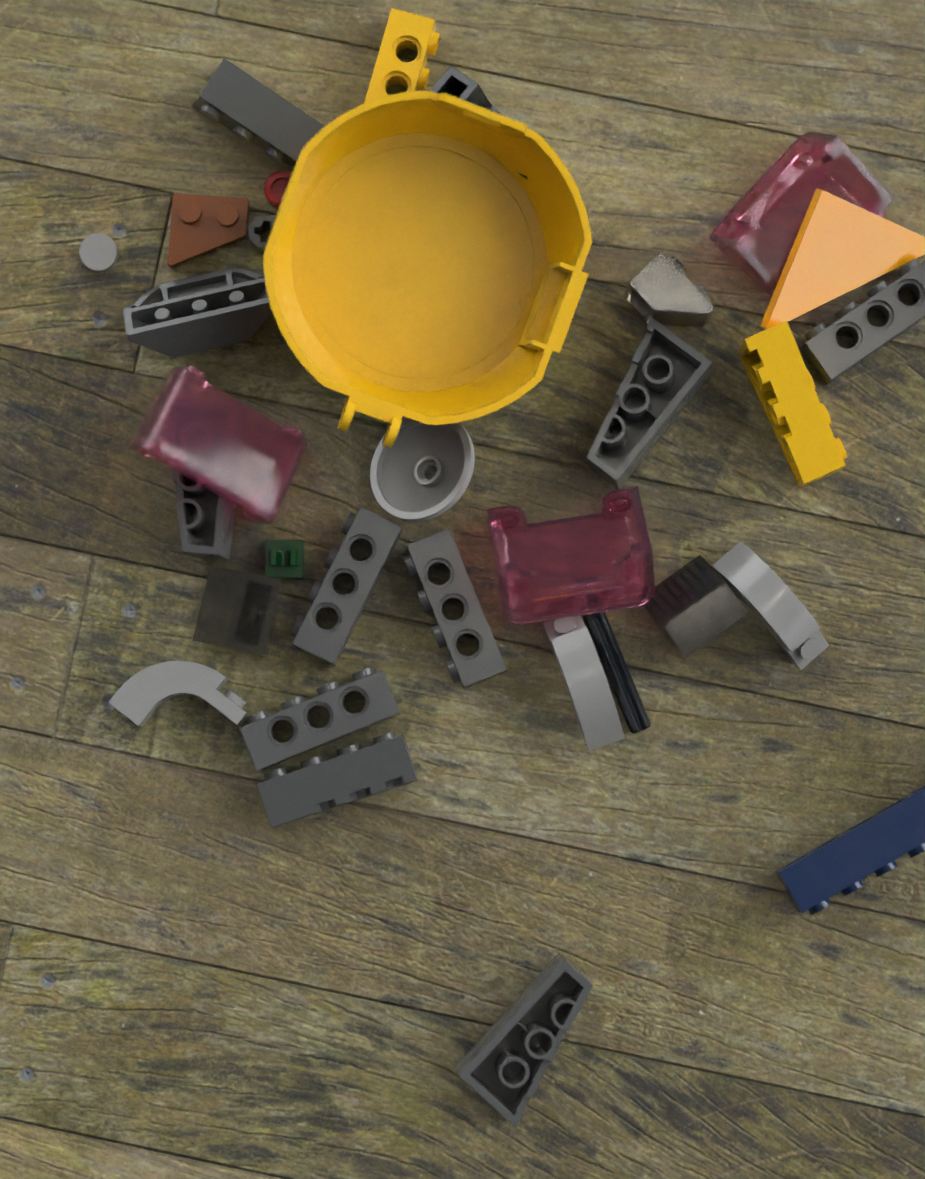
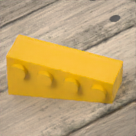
(792, 404)

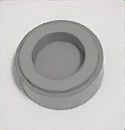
(98, 252)

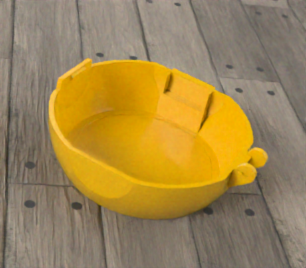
(423, 260)

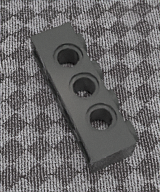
(833, 360)
(383, 538)
(442, 550)
(268, 751)

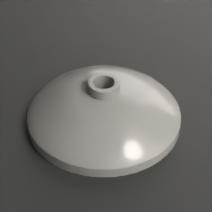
(403, 473)

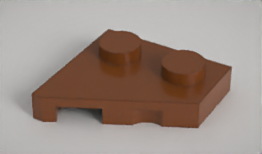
(204, 224)

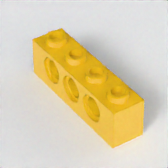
(403, 32)

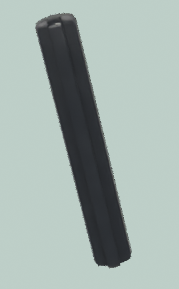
(617, 671)

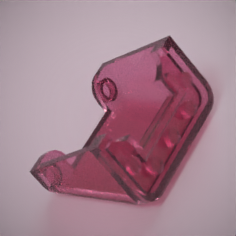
(768, 217)
(221, 444)
(573, 562)

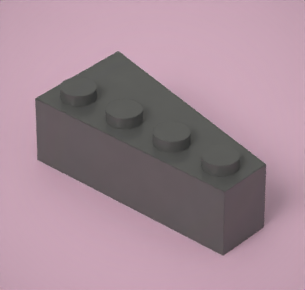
(651, 397)
(203, 519)
(337, 781)
(525, 1039)

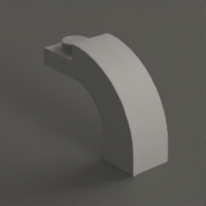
(772, 603)
(584, 681)
(160, 682)

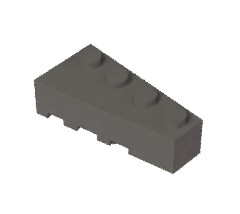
(256, 113)

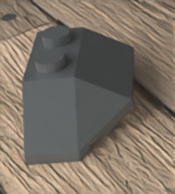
(199, 312)

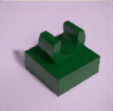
(284, 559)

